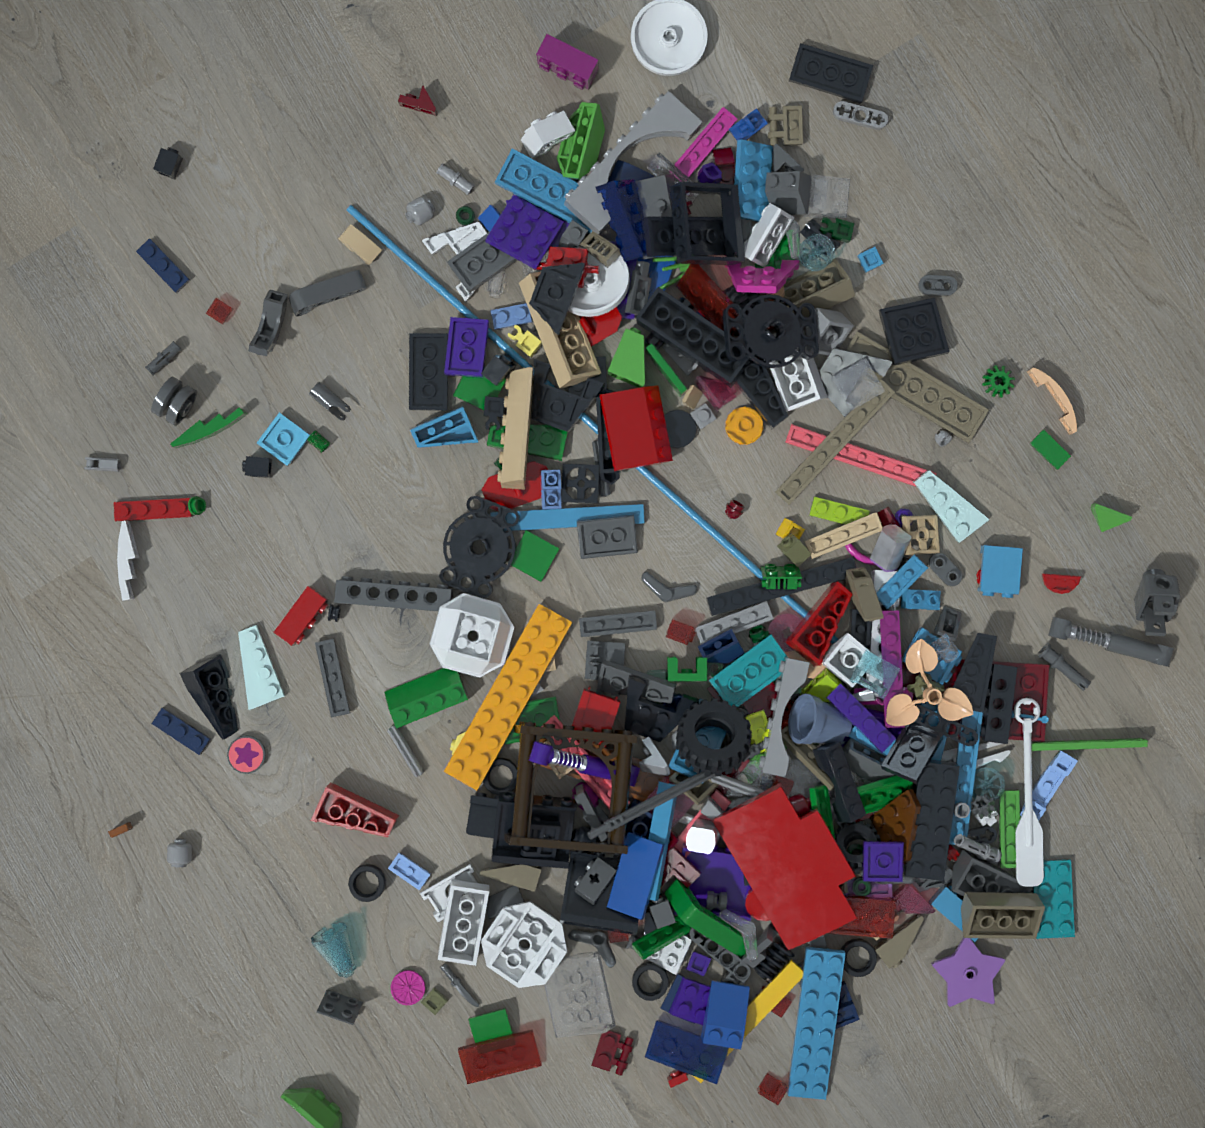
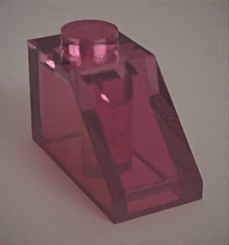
(910, 901)

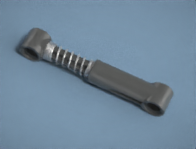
(1113, 642)

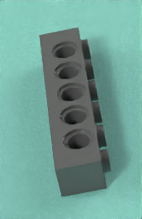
(344, 595)

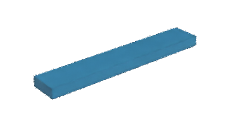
(660, 832)

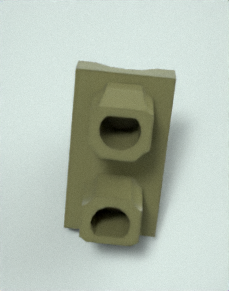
(921, 685)

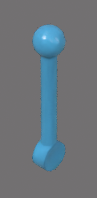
(1044, 719)

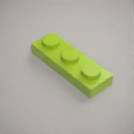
(836, 511)

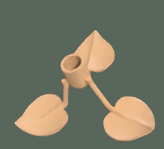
(953, 704)

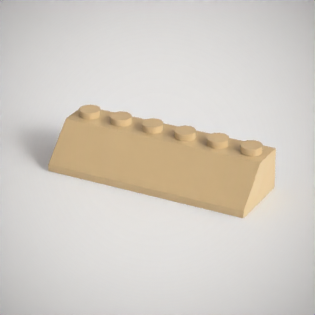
(567, 353)
(517, 429)

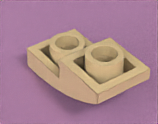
(360, 244)

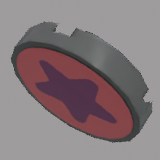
(246, 754)

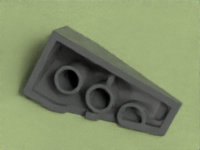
(978, 875)

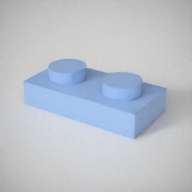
(409, 871)

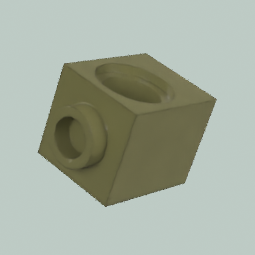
(794, 550)

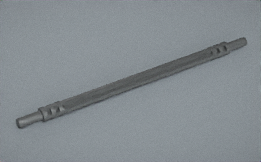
(621, 819)

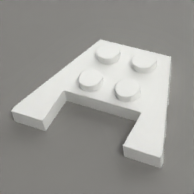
(458, 241)

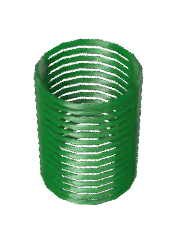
(320, 443)

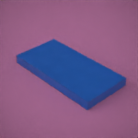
(636, 876)

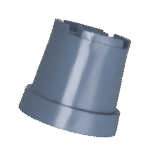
(816, 722)

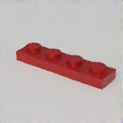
(151, 509)

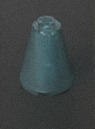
(336, 948)

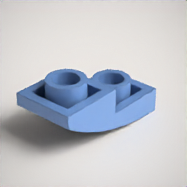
(550, 489)

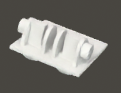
(672, 955)

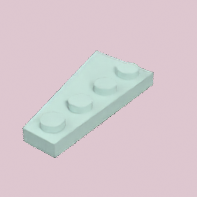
(952, 509)

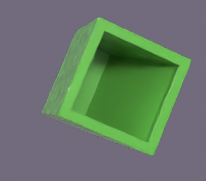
(629, 359)

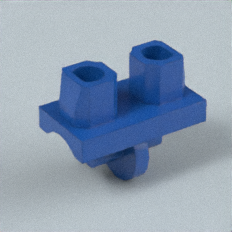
(748, 126)

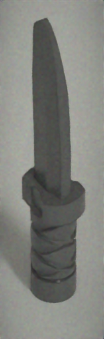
(456, 981)

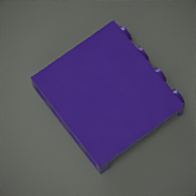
(719, 875)

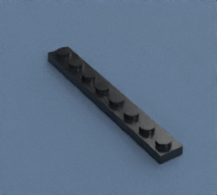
(756, 593)

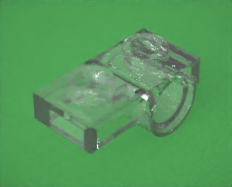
(945, 649)

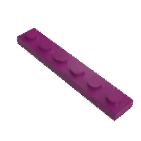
(891, 653)

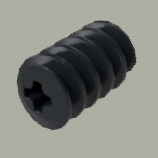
(773, 961)

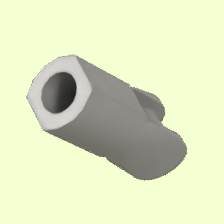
(104, 464)

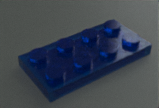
(686, 1052)

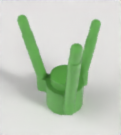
(682, 267)

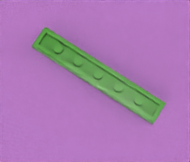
(1089, 744)

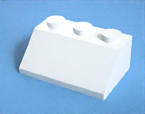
(767, 234)

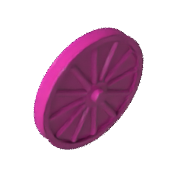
(407, 987)

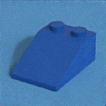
(725, 1015)

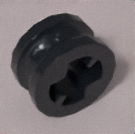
(334, 613)

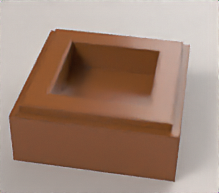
(121, 829)

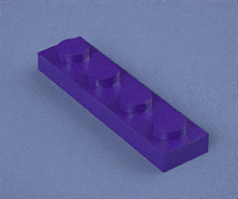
(861, 718)

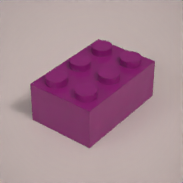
(567, 62)

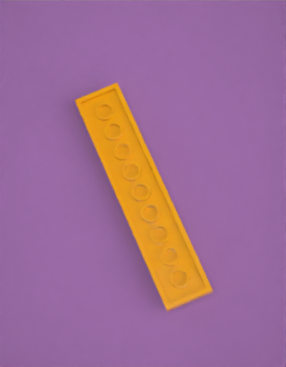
(508, 697)

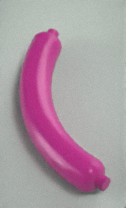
(857, 555)

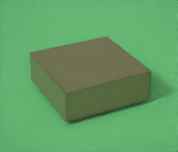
(434, 1001)

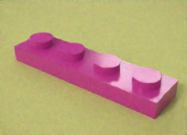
(705, 142)

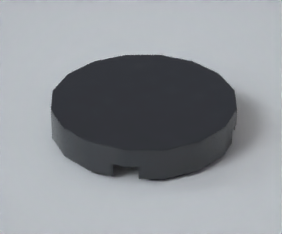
(680, 428)

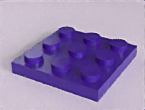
(524, 231)

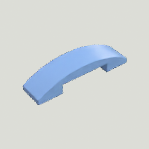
(1050, 781)

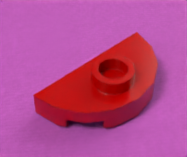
(1060, 583)

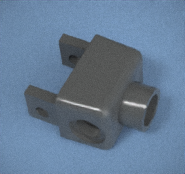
(1165, 595)

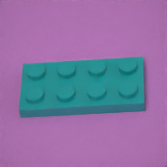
(749, 672)
(1057, 897)

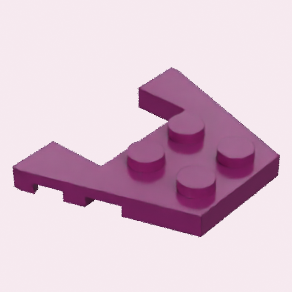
(761, 279)

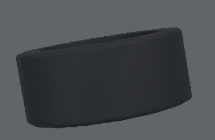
(513, 768)
(367, 897)
(872, 957)
(646, 995)

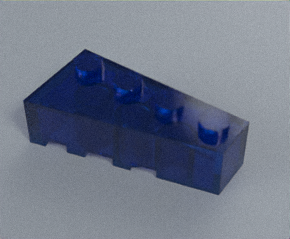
(626, 217)

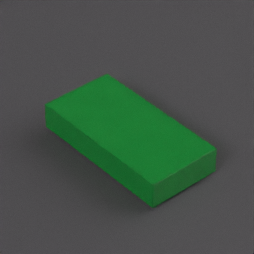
(1050, 449)

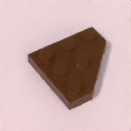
(898, 820)

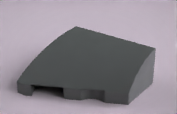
(763, 942)

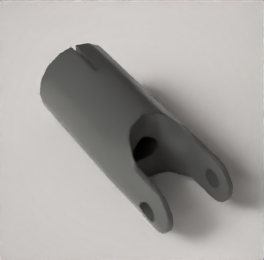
(329, 400)

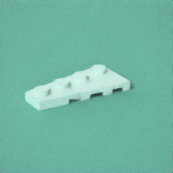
(259, 673)

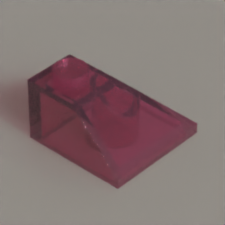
(715, 391)

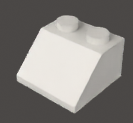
(844, 657)

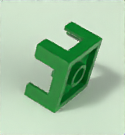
(686, 674)

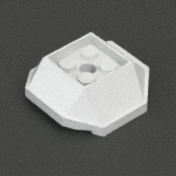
(454, 623)
(524, 965)

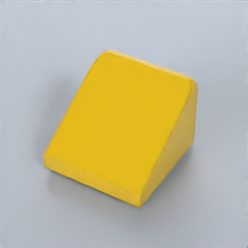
(787, 527)

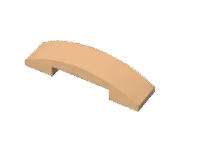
(1060, 397)

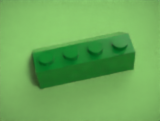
(425, 696)

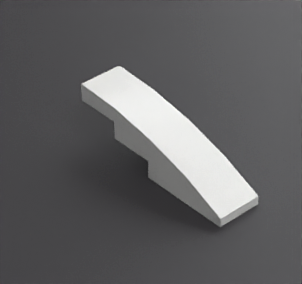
(126, 553)

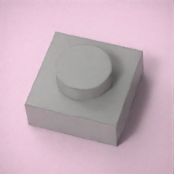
(703, 416)

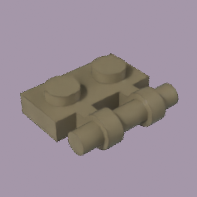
(792, 125)

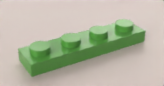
(1008, 820)

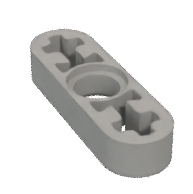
(847, 107)

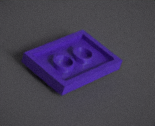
(466, 347)
(690, 1001)

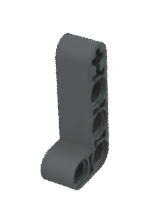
(326, 291)
(717, 953)

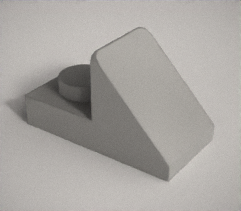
(654, 762)

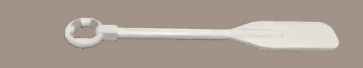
(1028, 831)

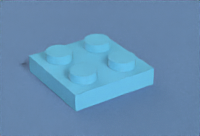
(283, 439)

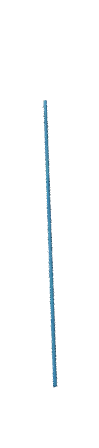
(585, 418)

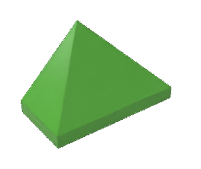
(1108, 518)

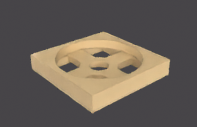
(933, 522)

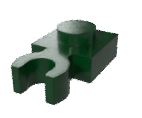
(840, 229)

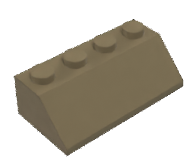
(819, 288)
(1001, 915)

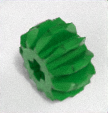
(995, 374)

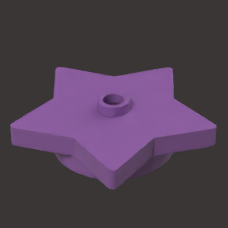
(954, 971)

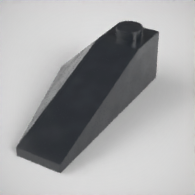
(210, 689)

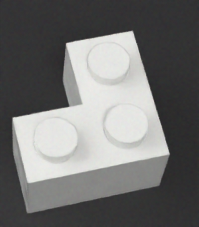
(546, 133)

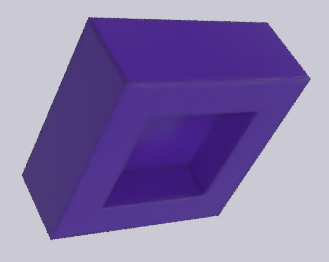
(698, 963)

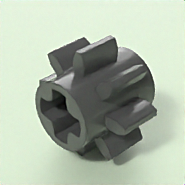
(985, 811)

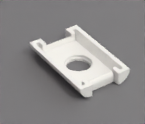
(437, 892)

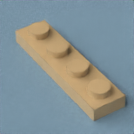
(844, 535)

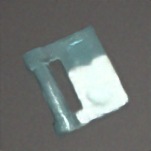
(877, 668)

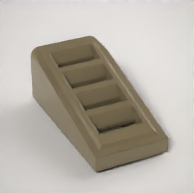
(605, 260)

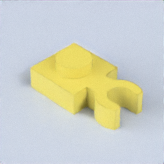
(526, 342)

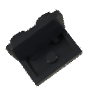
(482, 815)

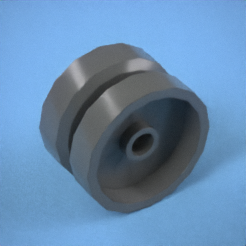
(174, 401)

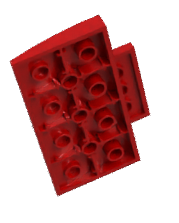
(789, 865)

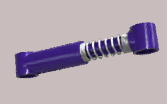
(585, 764)

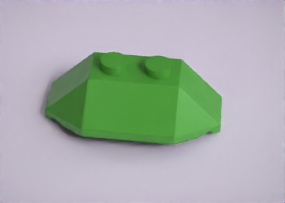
(582, 149)
(314, 1107)

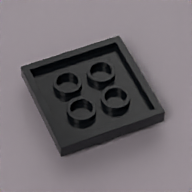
(914, 331)

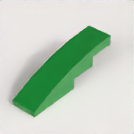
(202, 431)

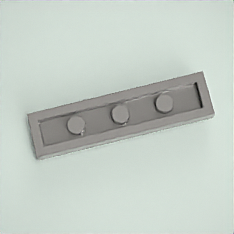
(737, 622)

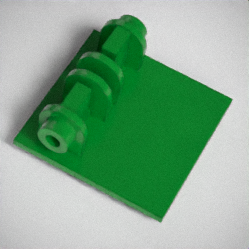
(788, 571)

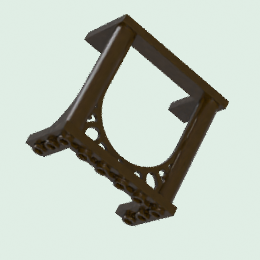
(526, 775)

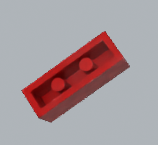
(301, 616)

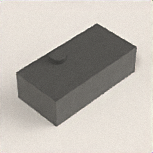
(655, 196)

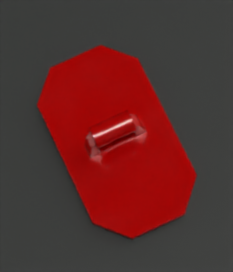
(601, 326)
(515, 497)

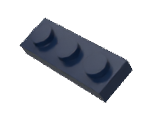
(163, 265)
(181, 731)

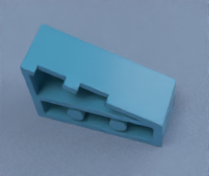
(445, 429)

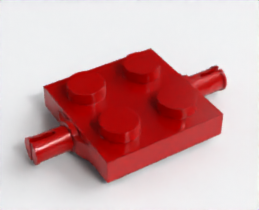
(562, 256)

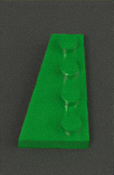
(543, 440)

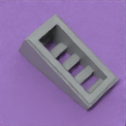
(711, 808)

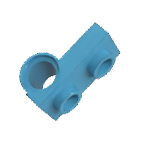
(921, 599)

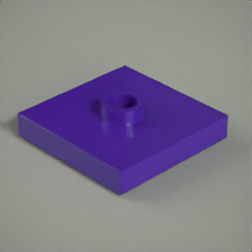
(883, 861)

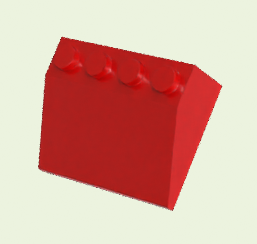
(636, 428)

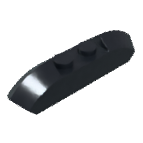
(605, 460)

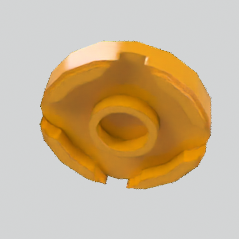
(744, 425)

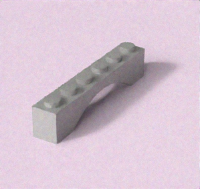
(792, 677)

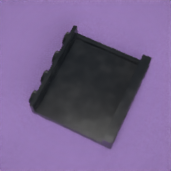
(543, 809)
(582, 913)

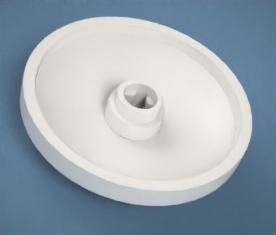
(669, 37)
(603, 290)

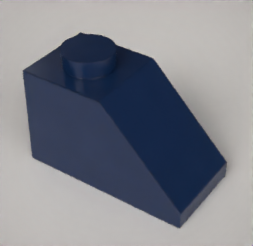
(722, 648)

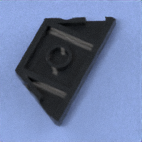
(556, 292)

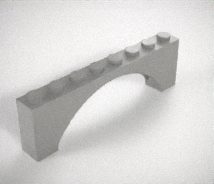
(665, 119)

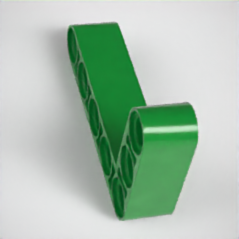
(704, 920)

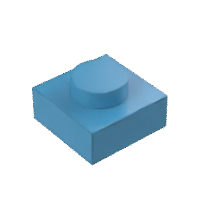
(870, 259)

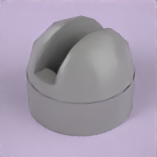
(943, 438)
(964, 810)

